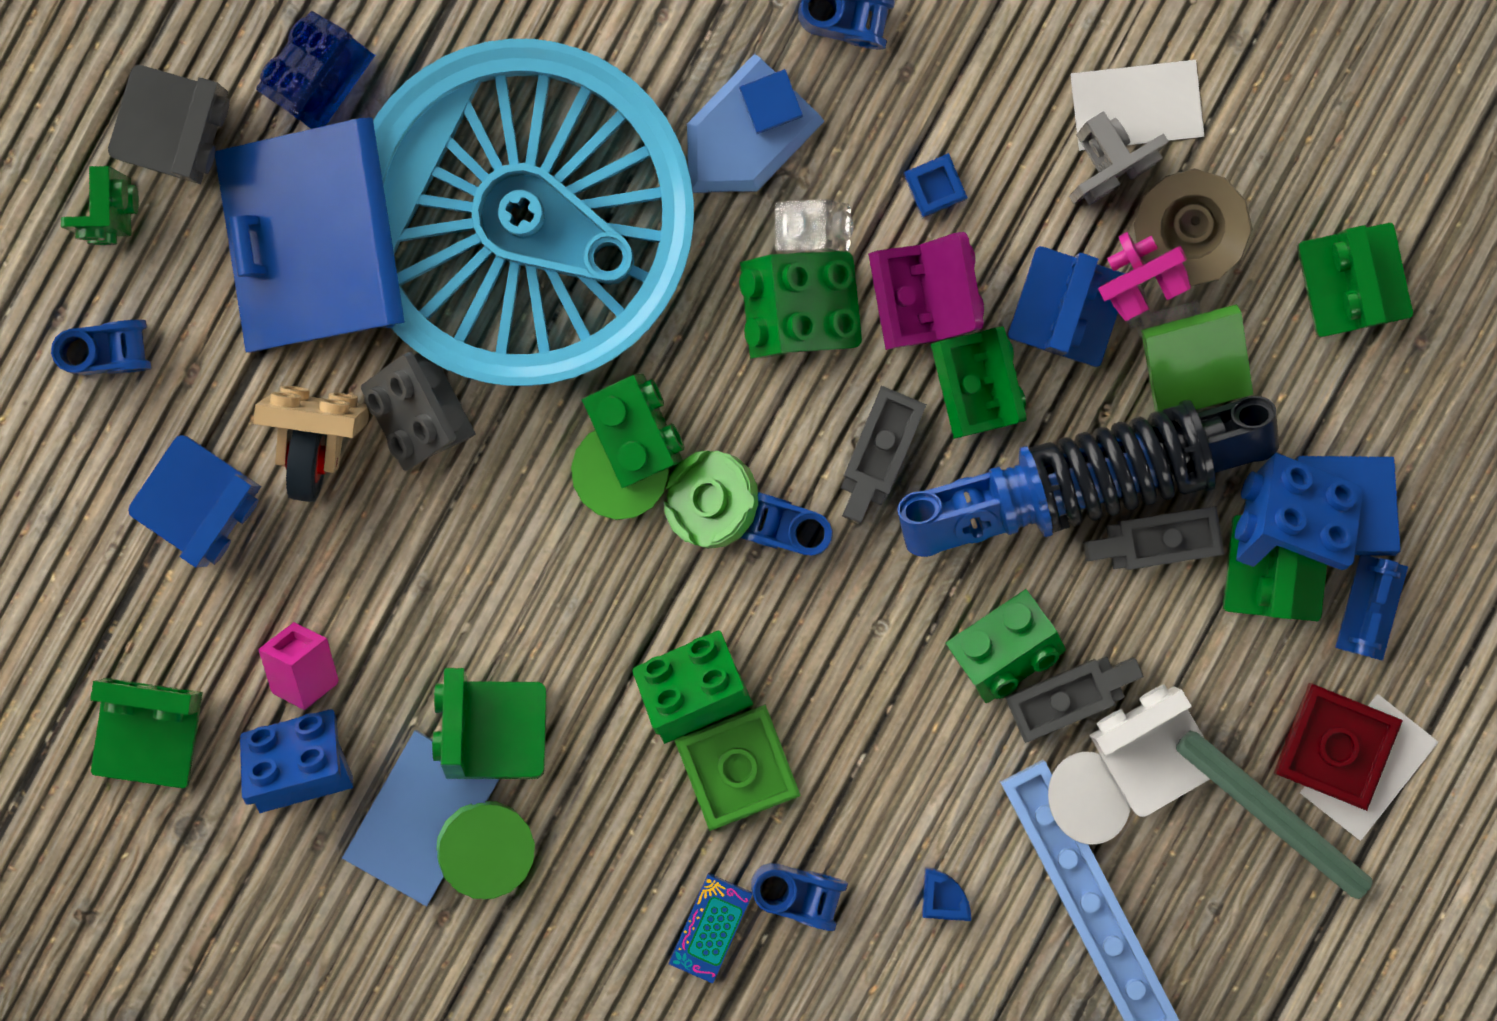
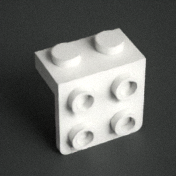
(1143, 750)

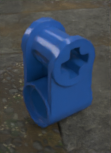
(850, 22)
(112, 348)
(782, 526)
(802, 895)

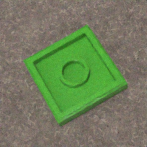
(1198, 359)
(737, 767)

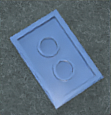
(405, 819)

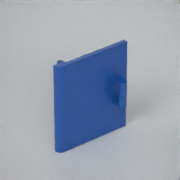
(309, 235)

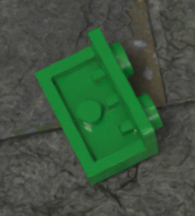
(110, 208)
(979, 382)
(634, 429)
(1007, 647)

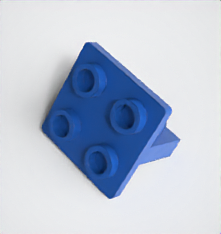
(1063, 307)
(293, 762)

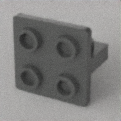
(416, 409)

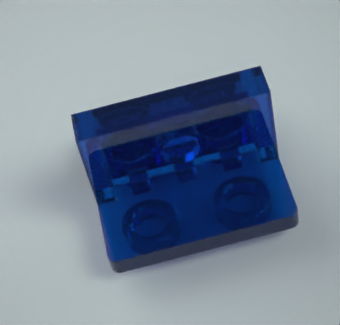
(314, 70)

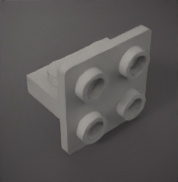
(1106, 146)

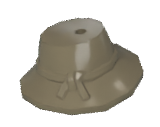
(1210, 245)

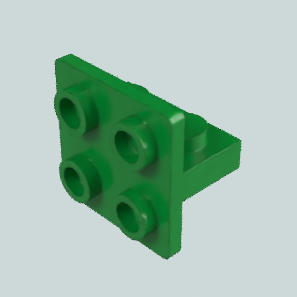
(1355, 279)
(1277, 586)
(691, 687)

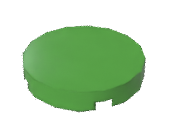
(600, 488)
(711, 499)
(485, 850)

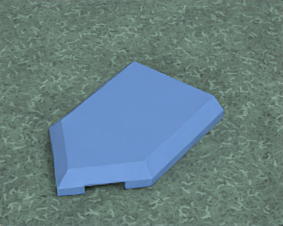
(725, 147)

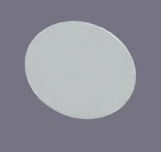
(1087, 799)

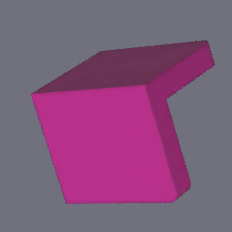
(299, 665)

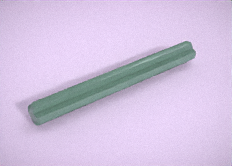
(1274, 814)

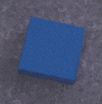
(771, 101)
(935, 185)

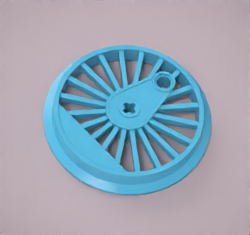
(564, 233)

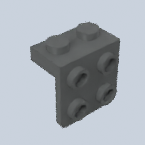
(169, 123)

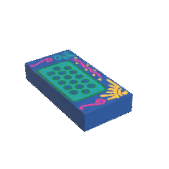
(710, 928)

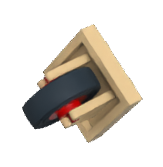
(309, 434)

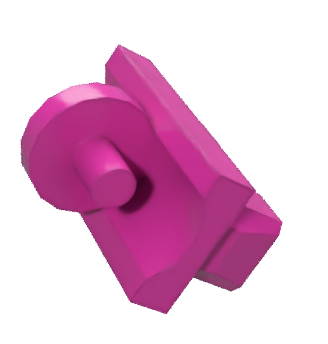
(1125, 290)

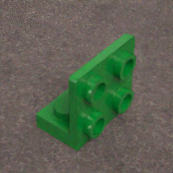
(145, 732)

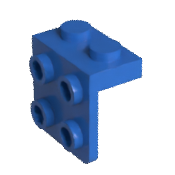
(194, 501)
(1300, 512)

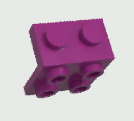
(927, 291)

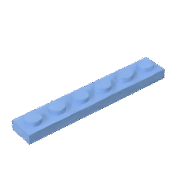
(1089, 902)

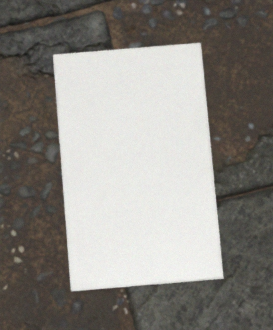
(1143, 99)
(1406, 756)

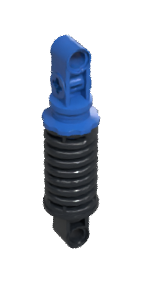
(1093, 472)

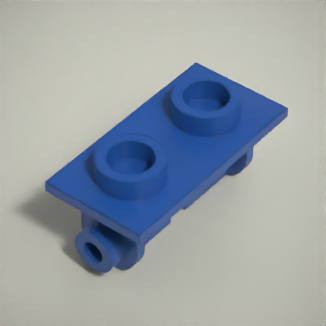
(1371, 606)

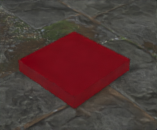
(1338, 746)

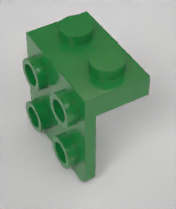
(800, 303)
(489, 728)

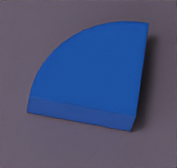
(943, 897)

